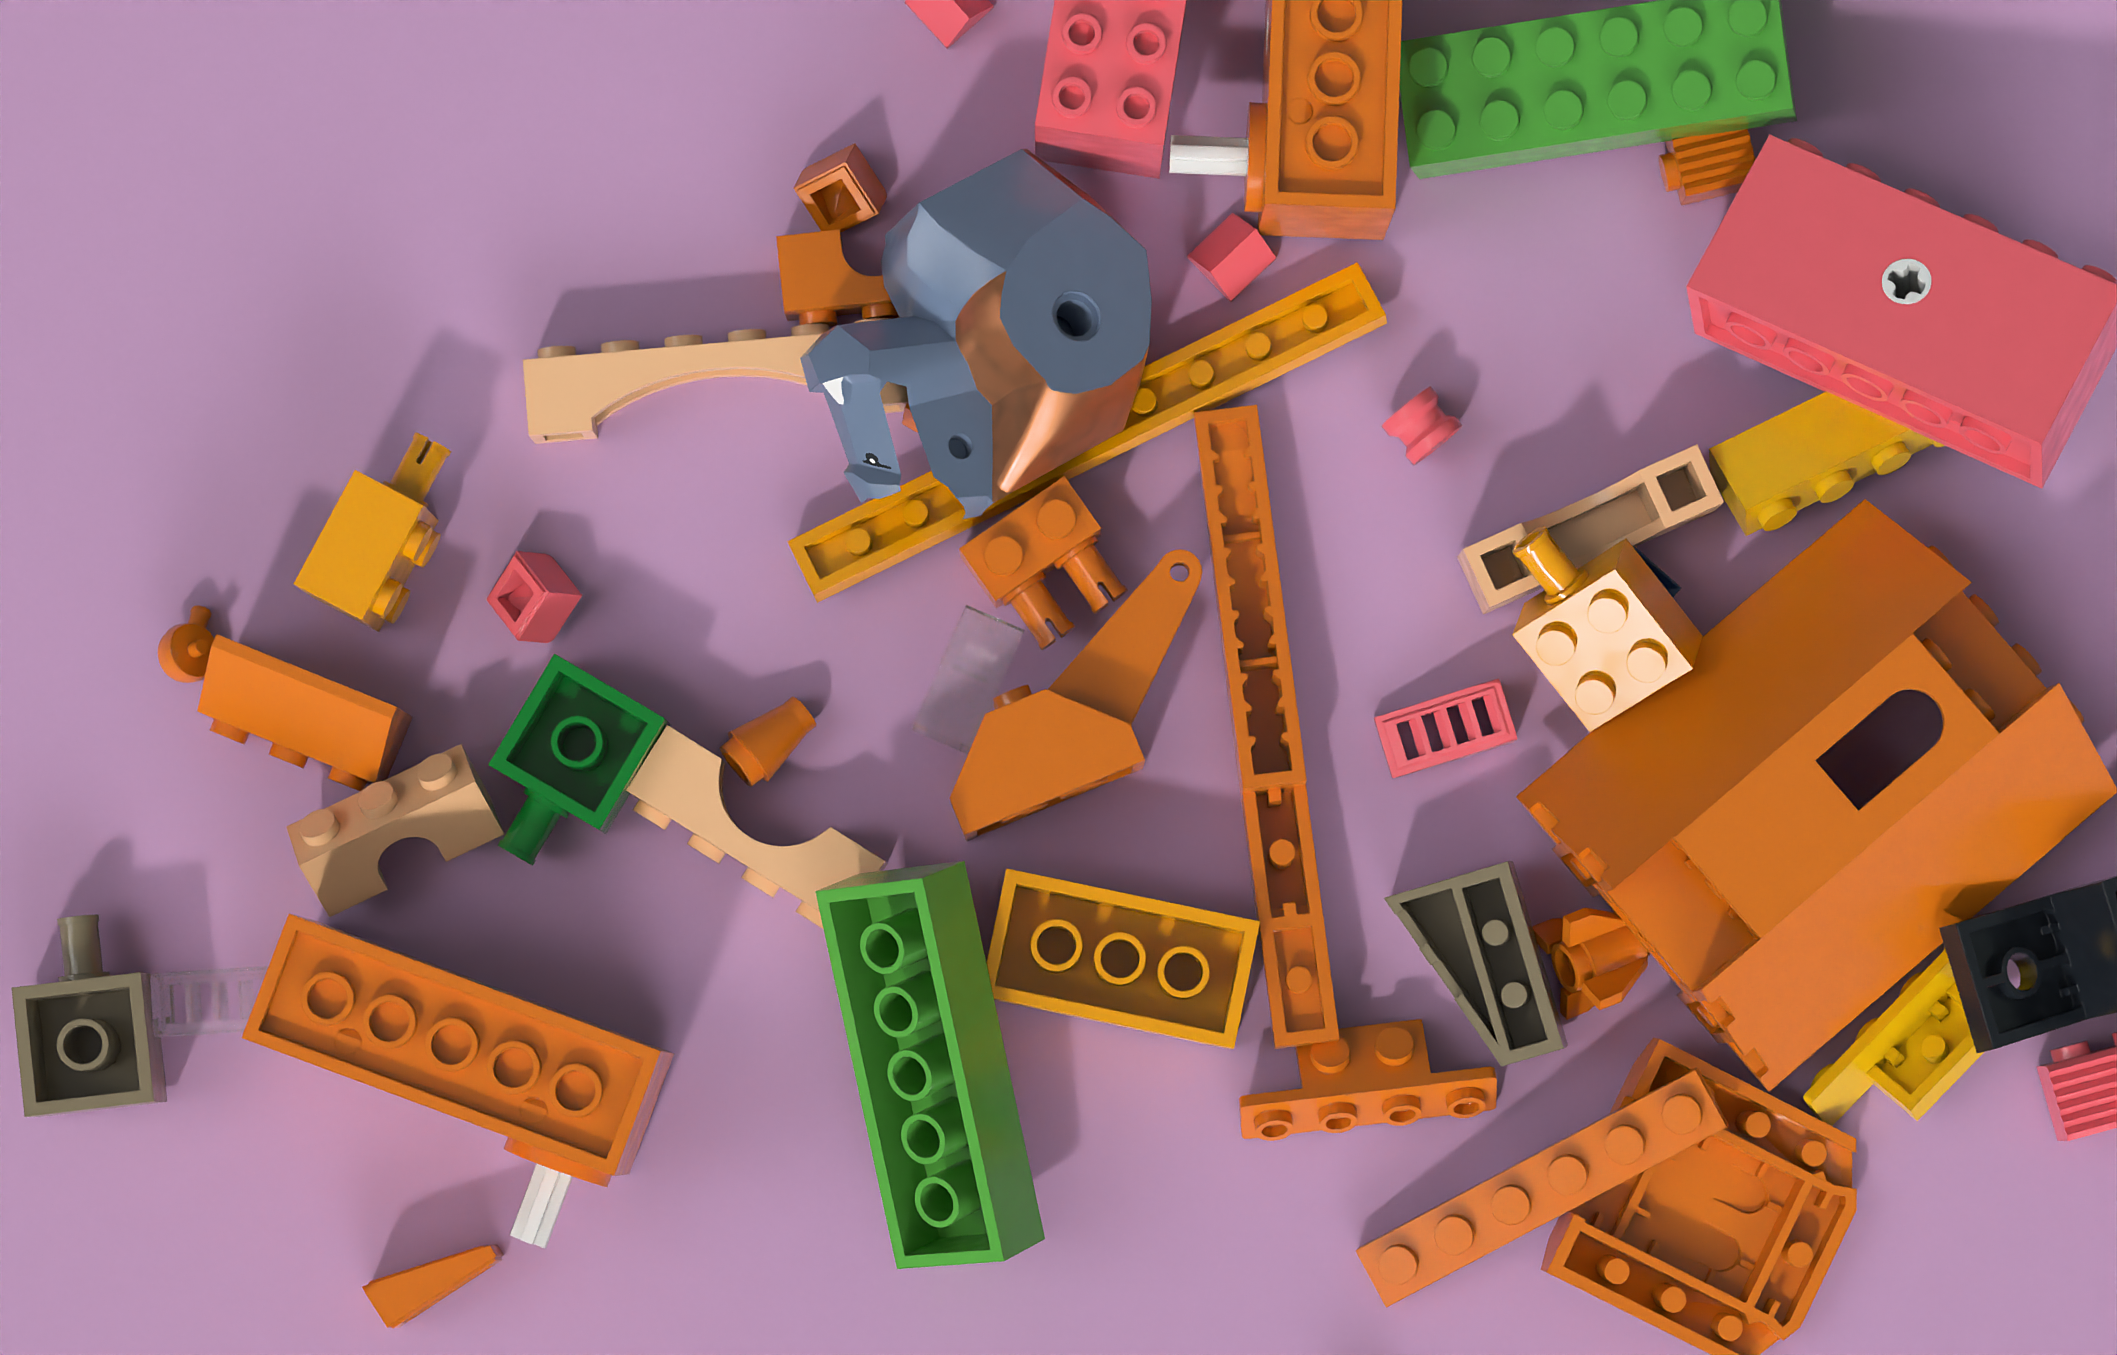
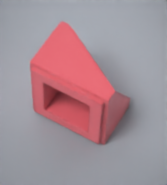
(534, 597)

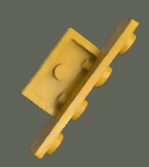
(1907, 1052)

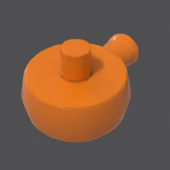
(187, 647)

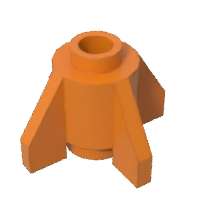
(1592, 958)

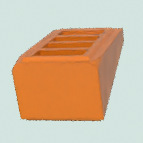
(415, 1290)

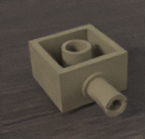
(88, 1035)

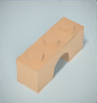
(432, 801)

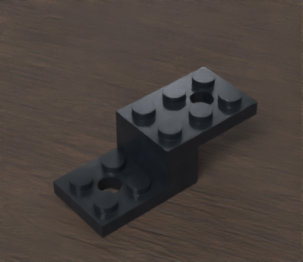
(2063, 958)

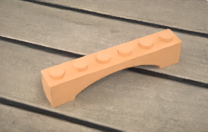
(576, 393)

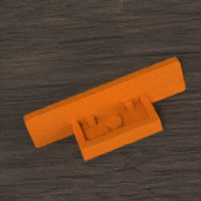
(1366, 1080)

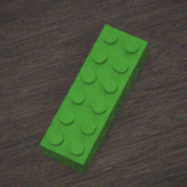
(1593, 83)
(930, 1066)

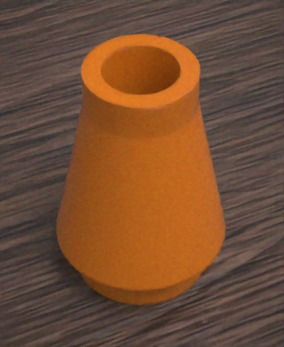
(765, 742)

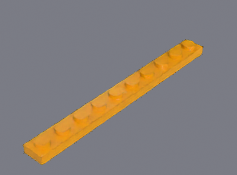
(1168, 395)

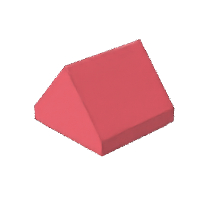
(949, 18)
(1232, 256)

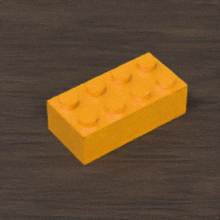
(1120, 959)

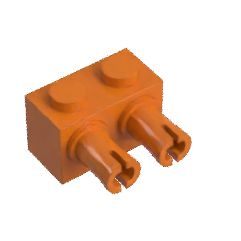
(1032, 541)

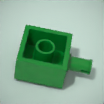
(573, 753)

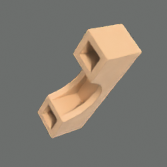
(1633, 508)
(686, 786)

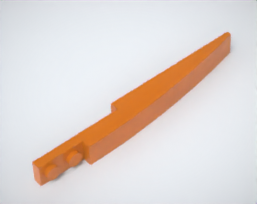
(1265, 727)

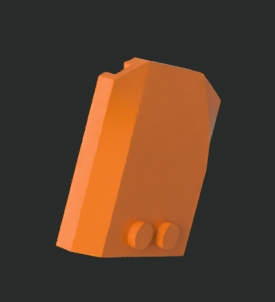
(1751, 1198)

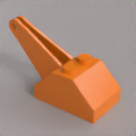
(1079, 729)

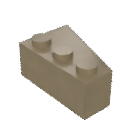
(1488, 958)

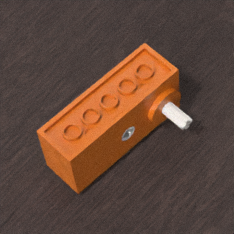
(1327, 124)
(543, 1078)

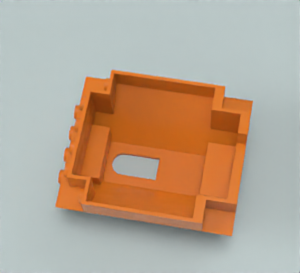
(1748, 859)

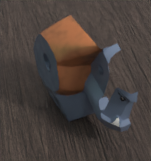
(1010, 336)

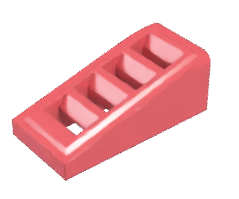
(1497, 710)

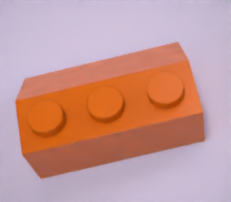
(301, 714)

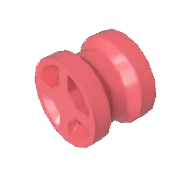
(1421, 425)

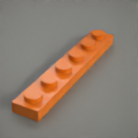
(1542, 1187)

